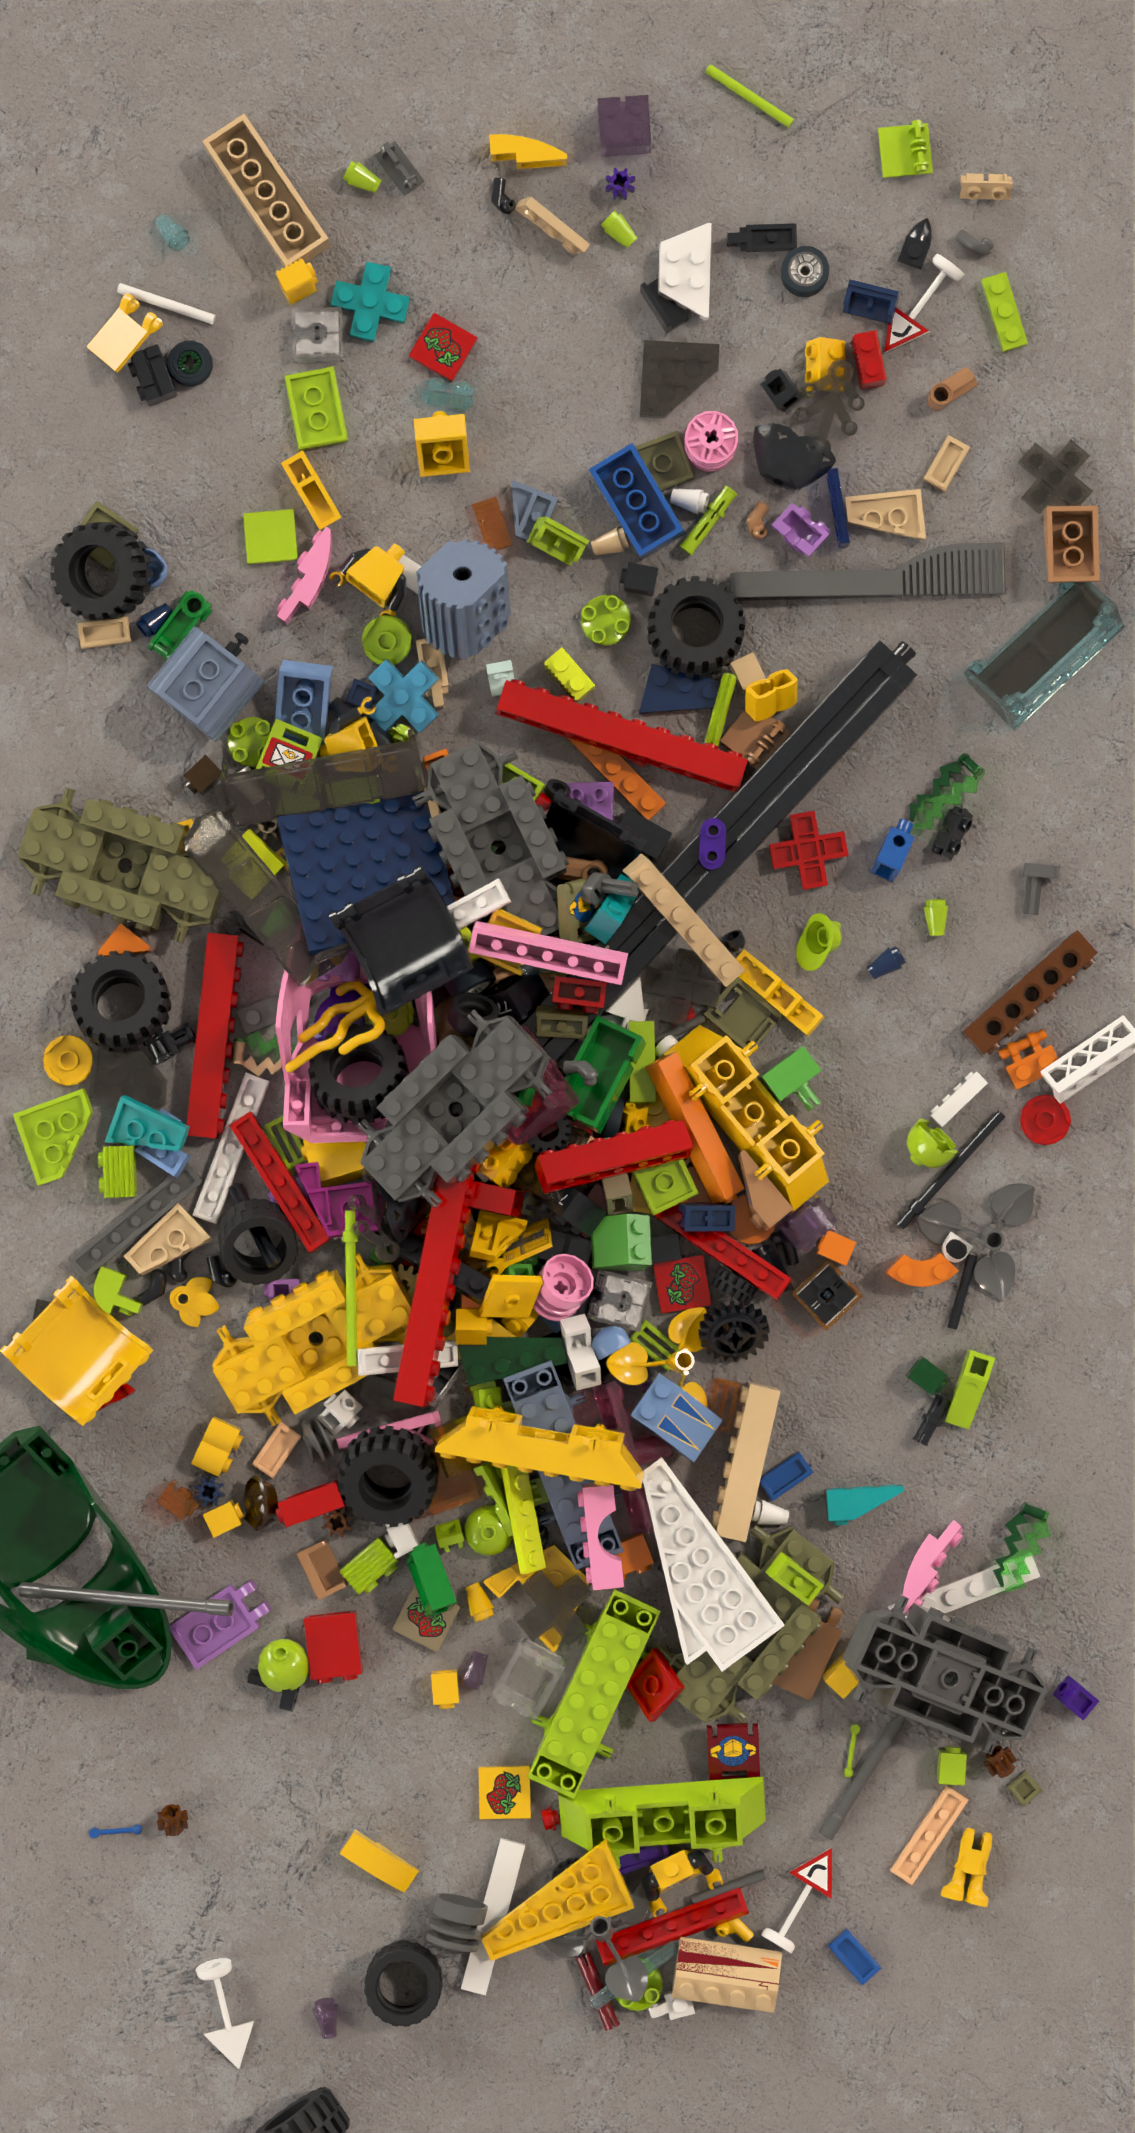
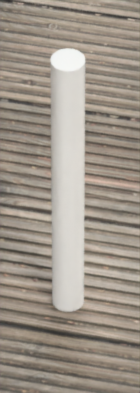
(167, 303)

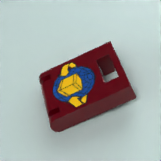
(733, 1751)

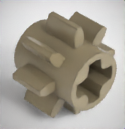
(272, 831)

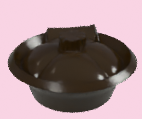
(260, 1503)

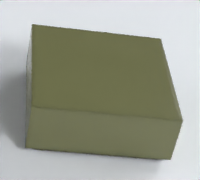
(1024, 1788)

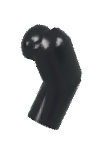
(176, 1268)
(157, 1287)

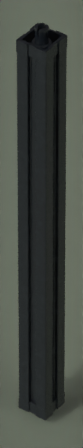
(754, 815)

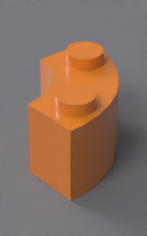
(922, 1272)

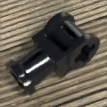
(168, 1043)

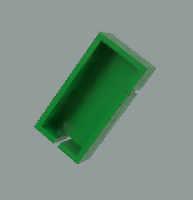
(610, 1053)

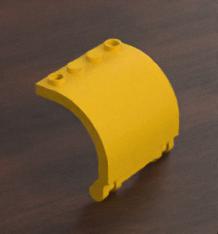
(76, 1353)

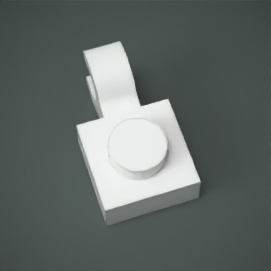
(674, 2007)

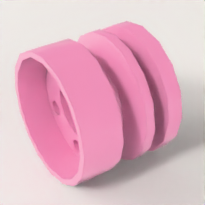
(717, 454)
(564, 1287)

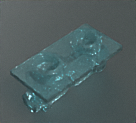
(459, 393)

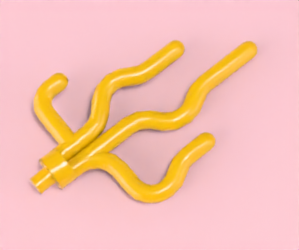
(356, 1009)

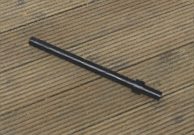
(918, 1206)

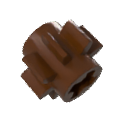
(344, 1520)
(1000, 1762)
(172, 1820)

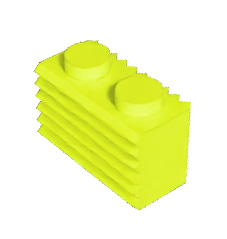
(569, 675)

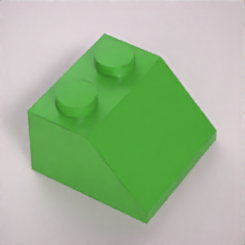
(622, 1243)

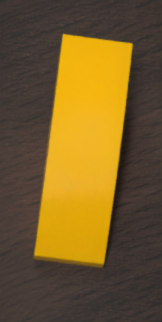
(526, 151)
(310, 490)
(379, 1861)

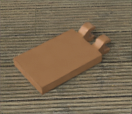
(809, 1665)

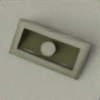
(560, 1022)

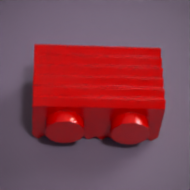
(868, 360)

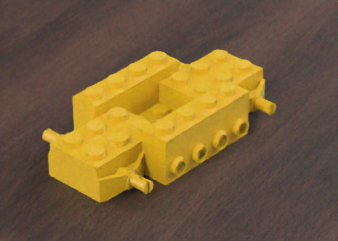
(284, 1360)

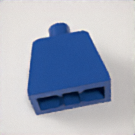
(891, 857)

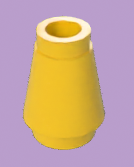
(479, 1603)

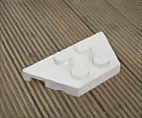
(686, 270)

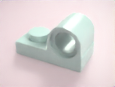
(498, 674)

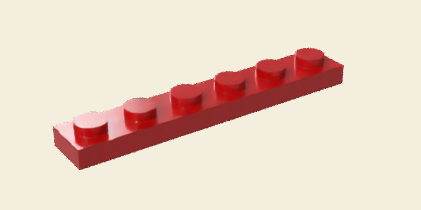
(280, 1181)
(731, 1255)
(675, 1925)

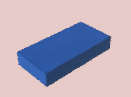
(785, 1476)
(854, 1956)

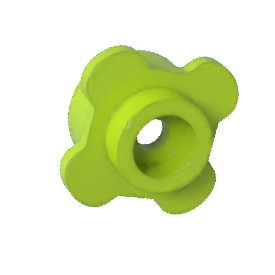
(399, 733)

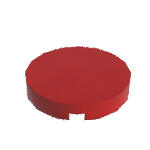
(1045, 1120)

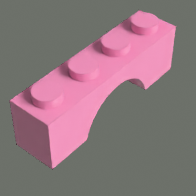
(605, 1568)

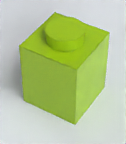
(951, 1766)

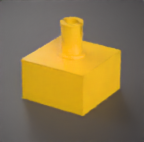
(441, 444)

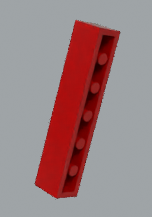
(613, 1156)

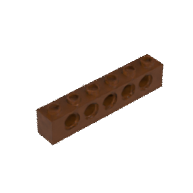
(977, 1031)

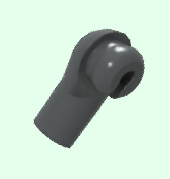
(972, 244)
(582, 1068)

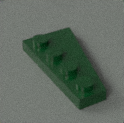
(509, 1356)

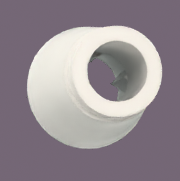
(690, 499)
(769, 1514)

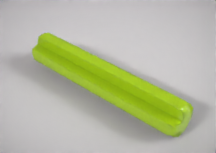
(721, 708)

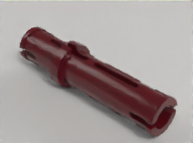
(594, 1985)

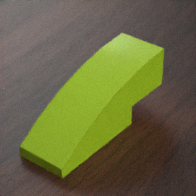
(640, 1084)

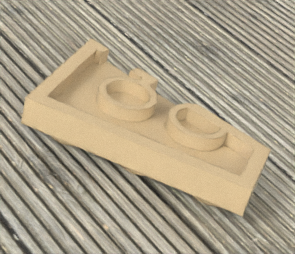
(551, 225)
(888, 512)
(167, 1240)

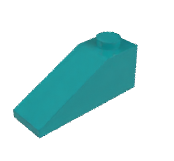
(853, 1502)

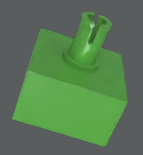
(793, 1077)

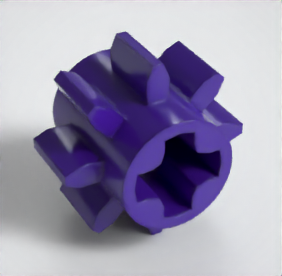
(624, 178)

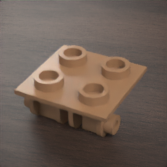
(755, 739)

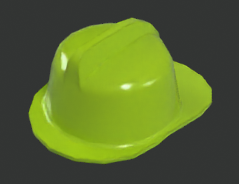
(817, 941)

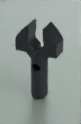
(244, 928)

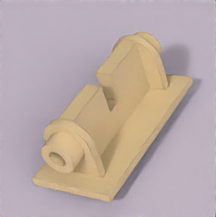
(997, 187)

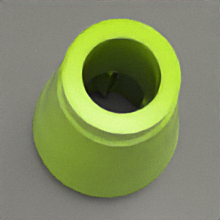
(361, 177)
(619, 229)
(936, 916)

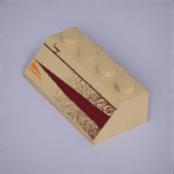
(727, 1974)

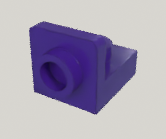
(1075, 1697)

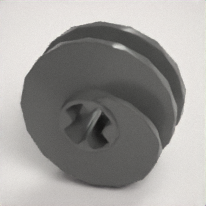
(316, 1439)

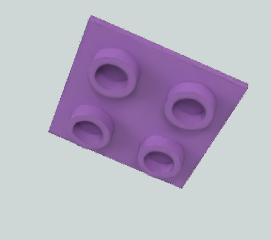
(595, 795)

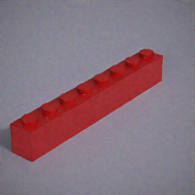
(213, 1035)

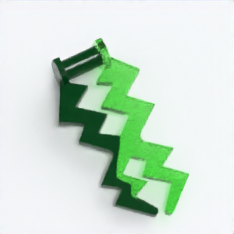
(939, 800)
(1017, 1556)

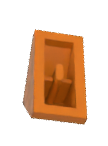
(124, 940)

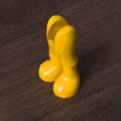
(973, 1863)

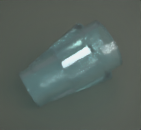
(172, 232)

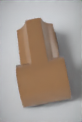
(952, 388)
(580, 868)

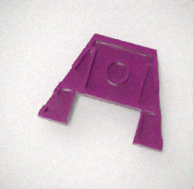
(333, 1201)

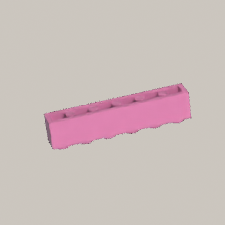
(548, 952)

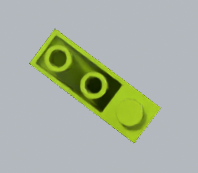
(969, 1388)

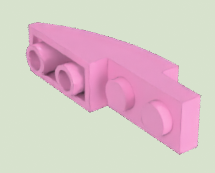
(314, 568)
(932, 1553)

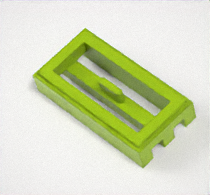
(296, 1160)
(645, 1323)

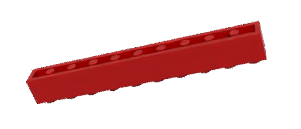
(621, 736)
(433, 1291)

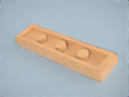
(929, 1834)

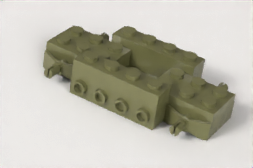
(87, 860)
(713, 1692)

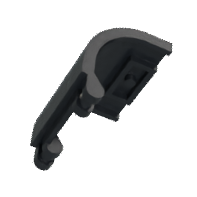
(591, 836)
(404, 940)

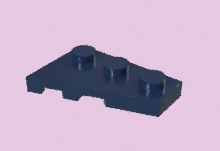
(674, 692)

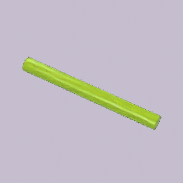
(749, 96)

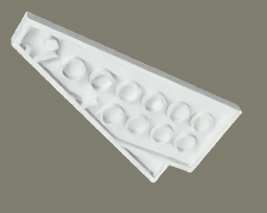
(708, 1589)

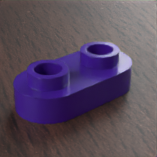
(712, 843)

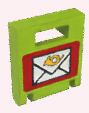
(283, 751)

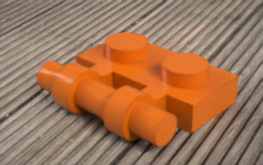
(1029, 1068)

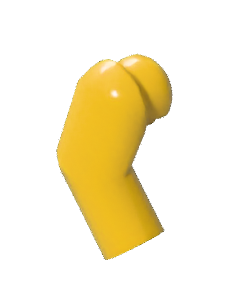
(735, 1927)

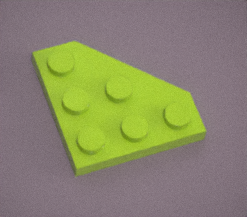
(53, 1133)

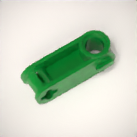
(180, 624)

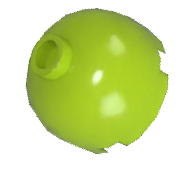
(929, 1146)
(485, 1531)
(283, 1665)

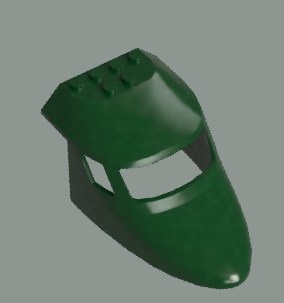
(43, 1520)

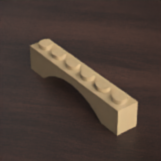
(684, 920)

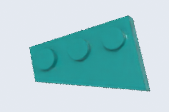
(144, 1126)

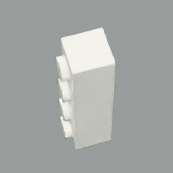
(961, 1096)

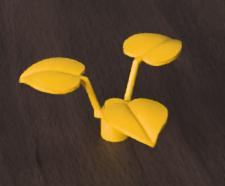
(630, 1362)

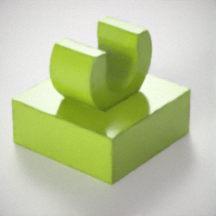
(538, 1491)
(449, 1534)

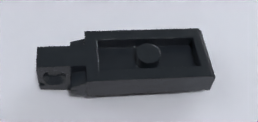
(764, 238)

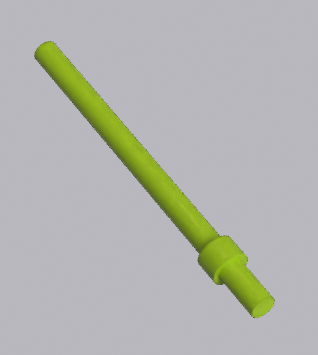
(350, 1240)

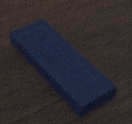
(838, 508)

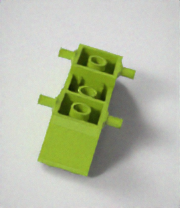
(592, 1694)
(698, 1813)

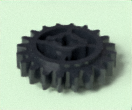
(734, 1331)

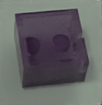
(624, 125)

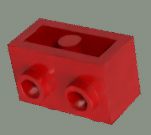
(580, 993)

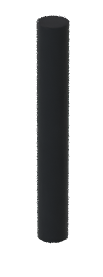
(962, 1291)

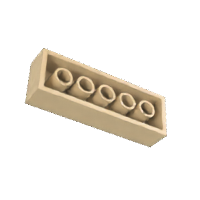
(265, 192)
(746, 1461)

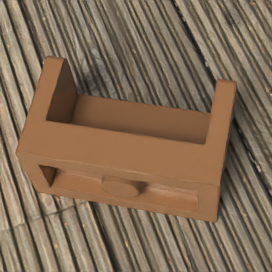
(322, 1569)

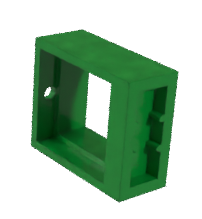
(430, 1580)

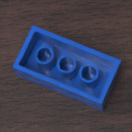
(637, 501)

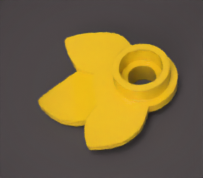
(197, 1301)

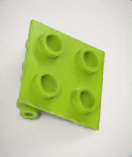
(905, 150)

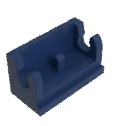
(870, 301)
(707, 1216)

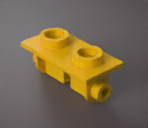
(633, 1118)

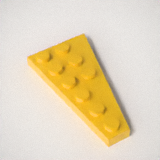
(566, 1903)

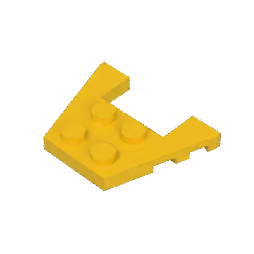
(558, 1570)

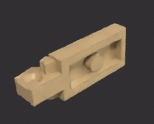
(436, 663)

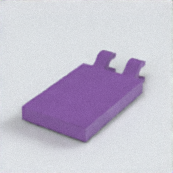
(208, 1635)

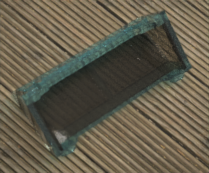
(1046, 652)

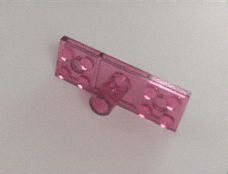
(644, 1451)

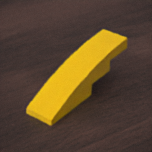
(778, 994)

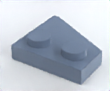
(528, 506)

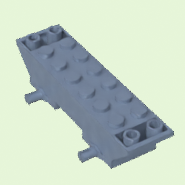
(545, 1405)

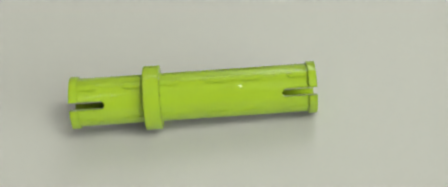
(725, 497)

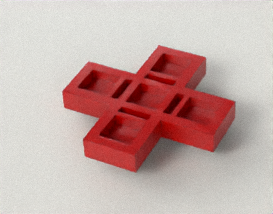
(808, 850)

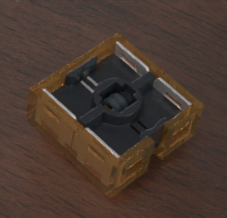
(822, 1285)

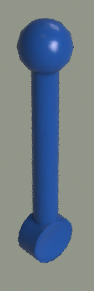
(95, 1832)

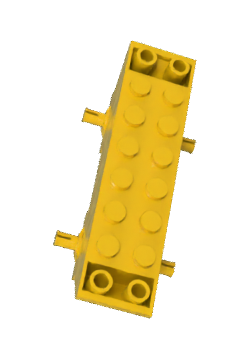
(751, 1115)
(581, 1455)

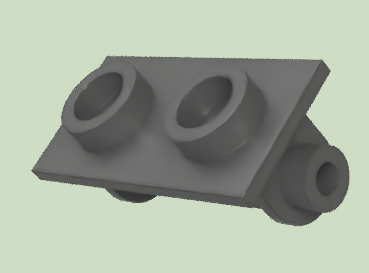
(399, 167)

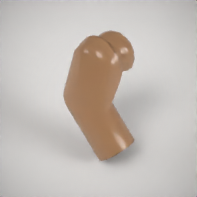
(755, 522)

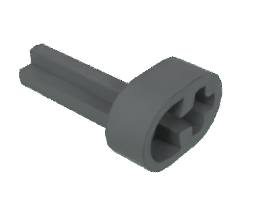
(1034, 875)
(601, 884)

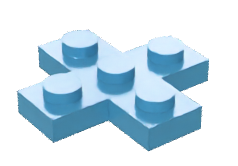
(404, 695)

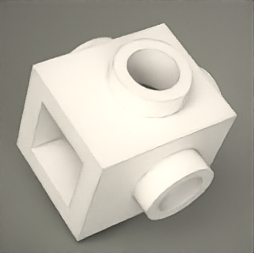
(339, 1412)

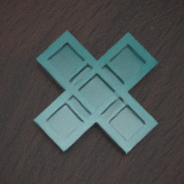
(370, 302)

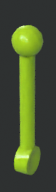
(855, 1729)

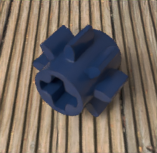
(207, 1498)

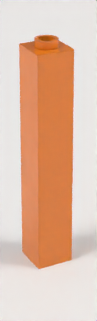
(708, 1152)

